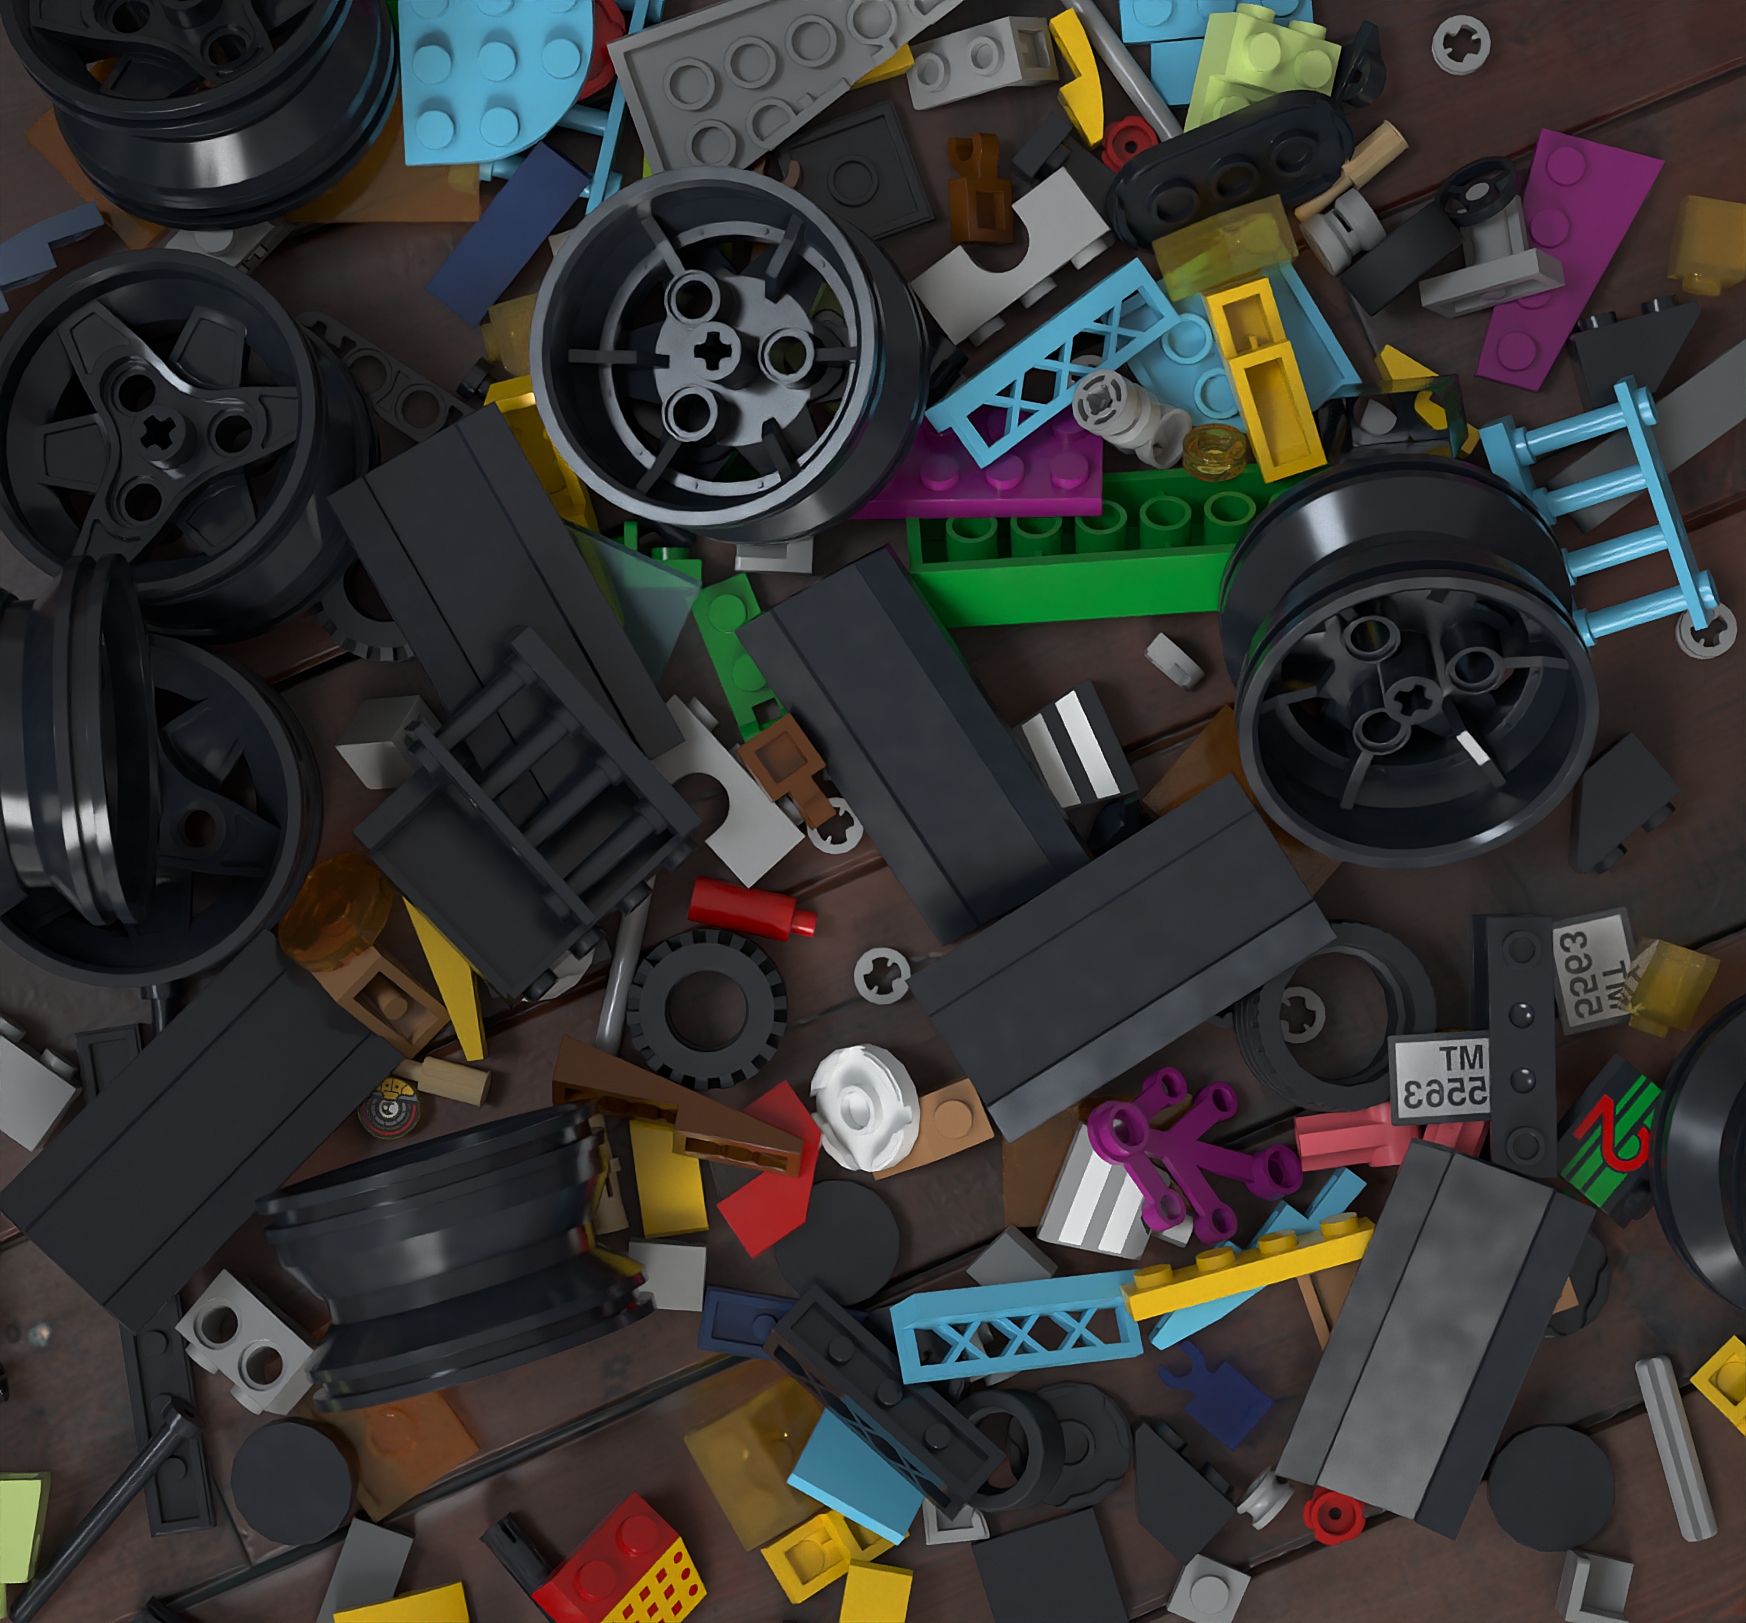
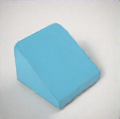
(1175, 70)

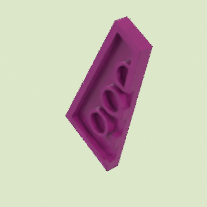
(1577, 211)

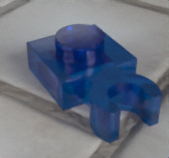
(1221, 1399)

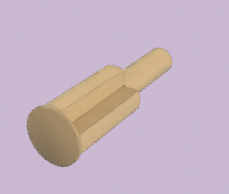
(1366, 162)
(447, 1079)

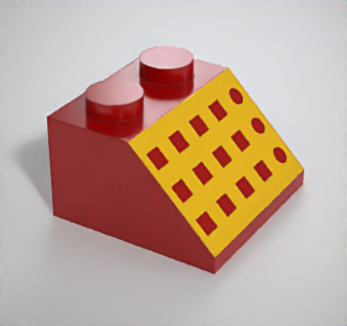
(624, 1572)

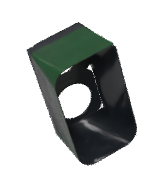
(1341, 429)

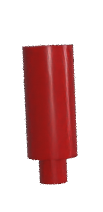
(749, 910)

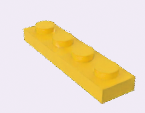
(1225, 1273)

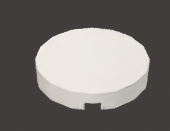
(865, 1107)

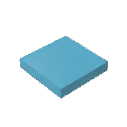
(855, 1480)

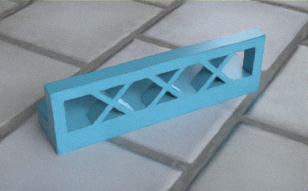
(1033, 348)
(1012, 1302)

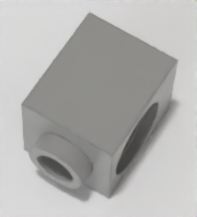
(674, 1271)

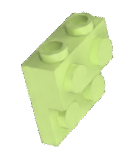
(1254, 59)

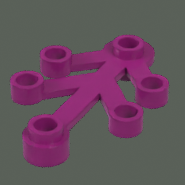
(1123, 1137)

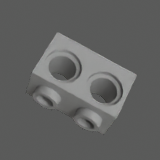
(260, 1333)

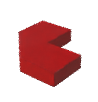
(776, 1203)

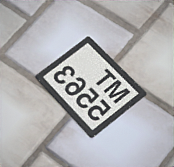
(1591, 968)
(1439, 1078)

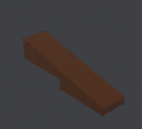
(699, 1124)

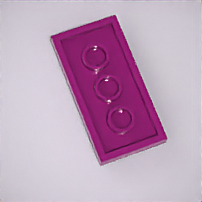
(1043, 475)

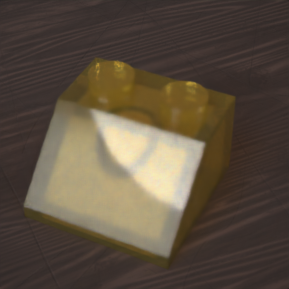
(750, 1454)

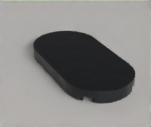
(1272, 147)

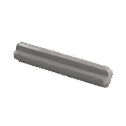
(1676, 1448)

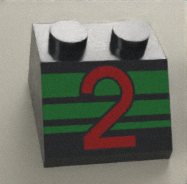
(1607, 1142)

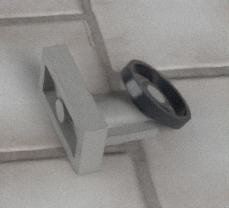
(1494, 245)

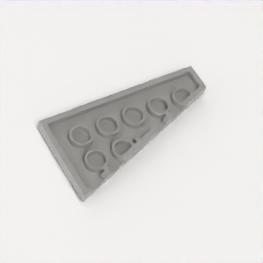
(753, 71)

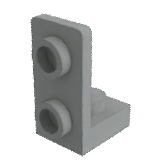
(982, 60)

